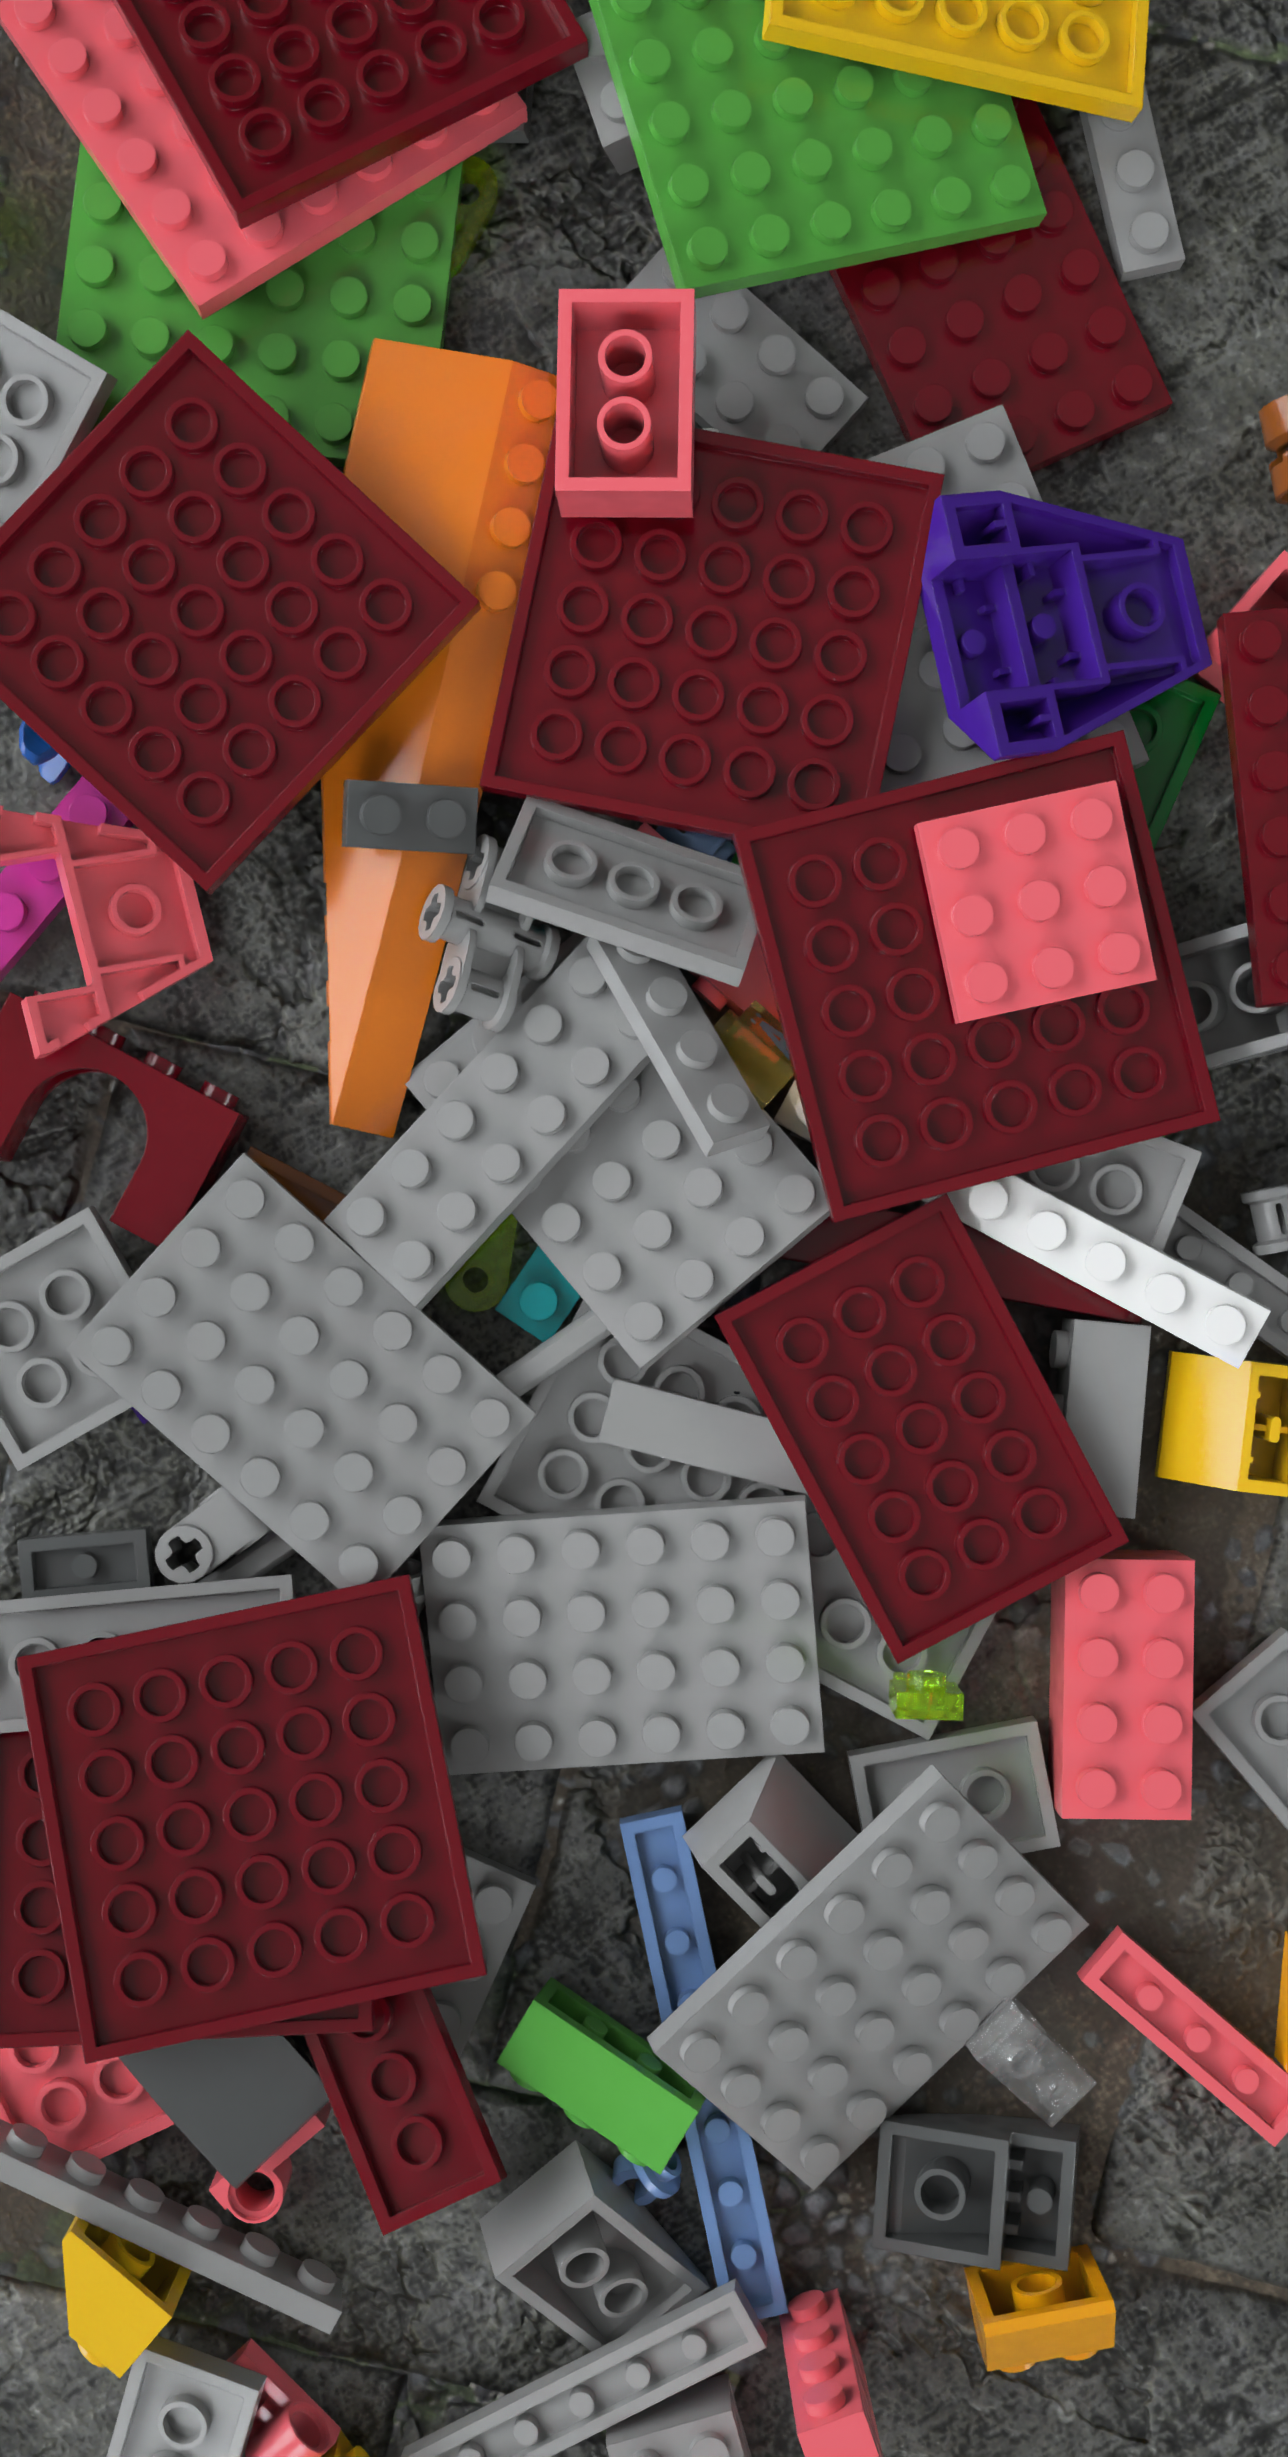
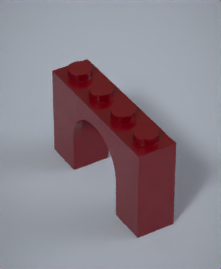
(186, 1127)

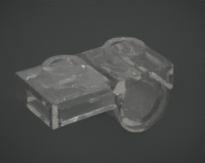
(1029, 2061)

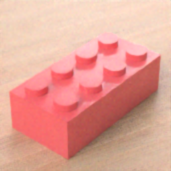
(1123, 1687)

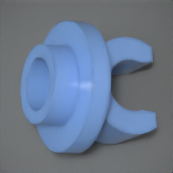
(650, 2183)

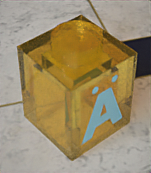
(757, 1050)

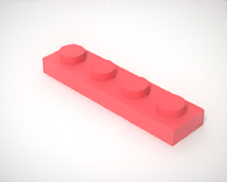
(1190, 2032)

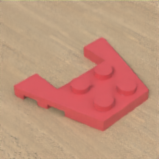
(129, 916)

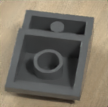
(233, 2096)
(976, 2189)

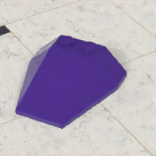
(1052, 619)

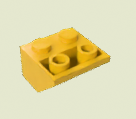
(1225, 1424)

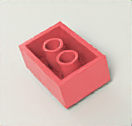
(625, 403)

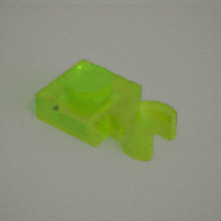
(925, 1696)

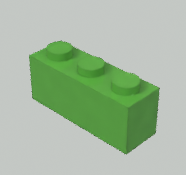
(601, 2076)

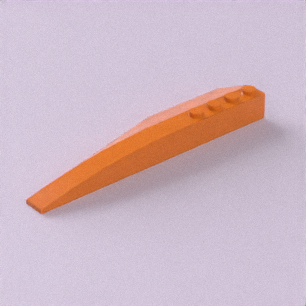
(459, 464)

